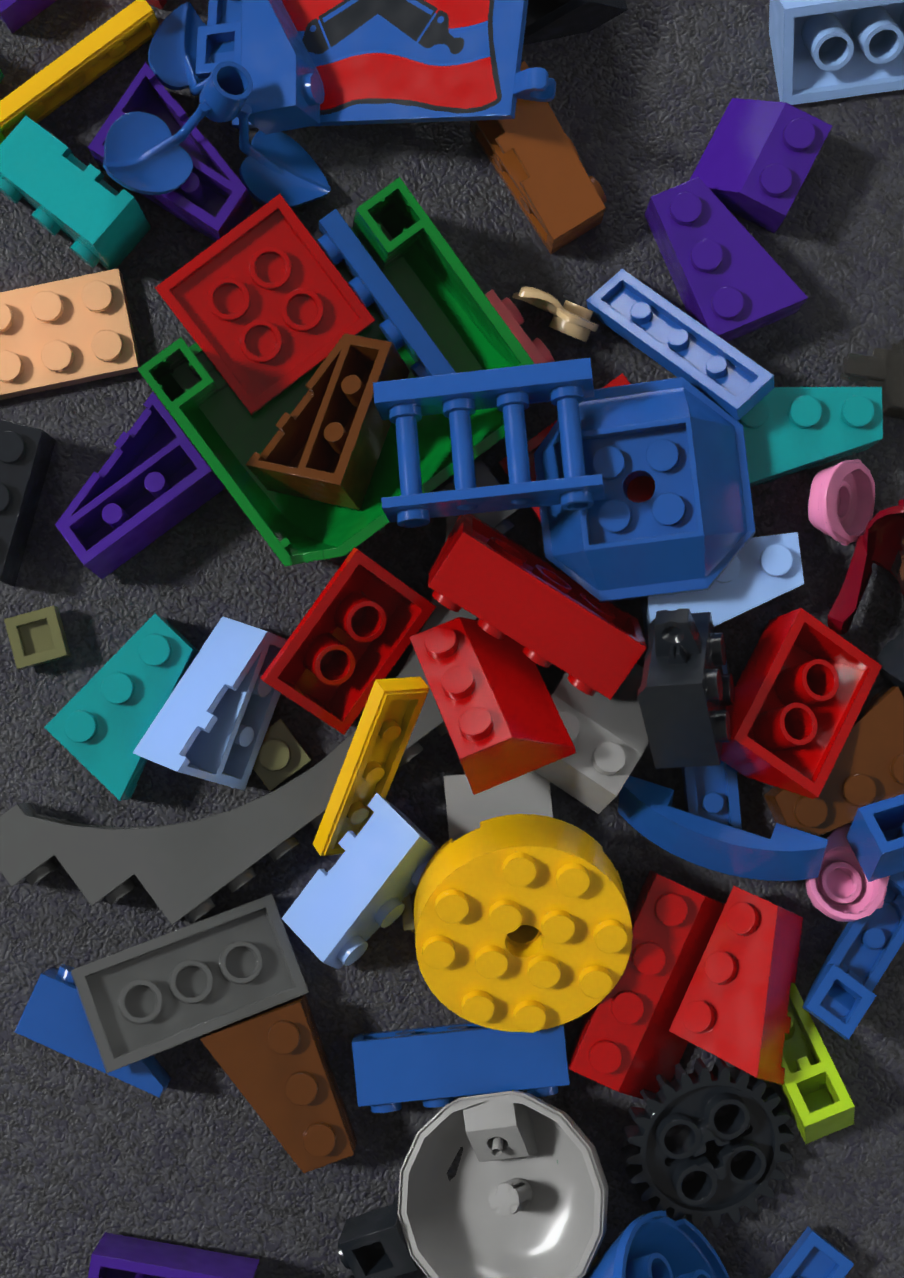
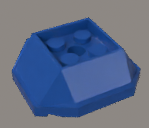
(699, 500)

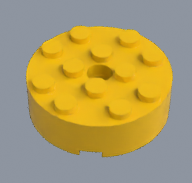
(521, 924)

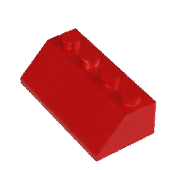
(535, 606)
(628, 1033)

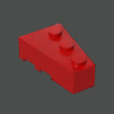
(743, 986)

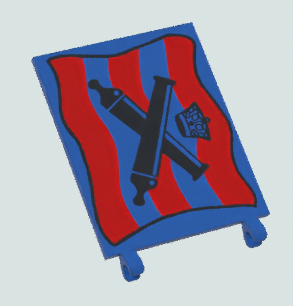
(418, 59)

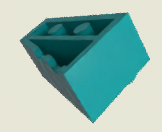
(70, 196)
(809, 428)
(121, 703)

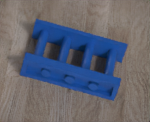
(510, 392)

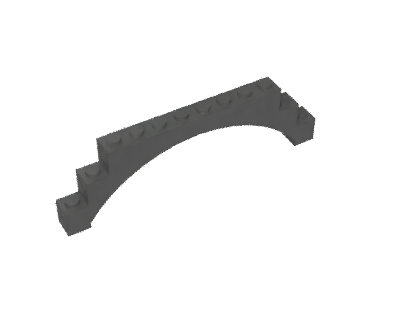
(197, 858)

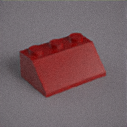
(348, 641)
(491, 703)
(797, 704)

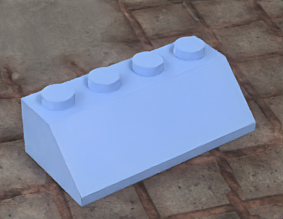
(836, 48)

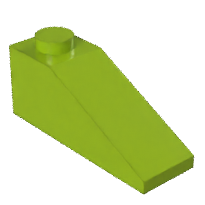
(811, 1079)

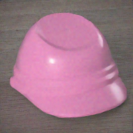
(842, 500)
(842, 886)

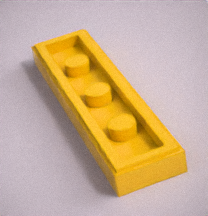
(79, 66)
(371, 758)

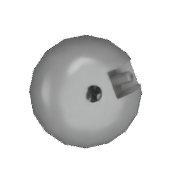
(510, 1200)

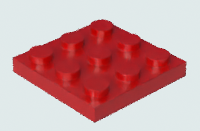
(264, 304)

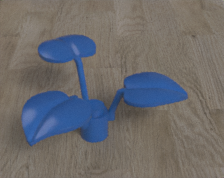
(150, 161)

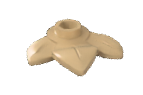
(568, 319)

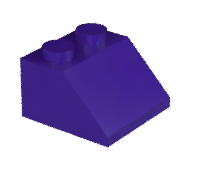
(761, 158)

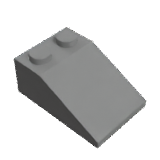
(606, 739)

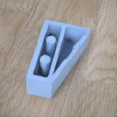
(755, 576)
(218, 708)
(363, 887)

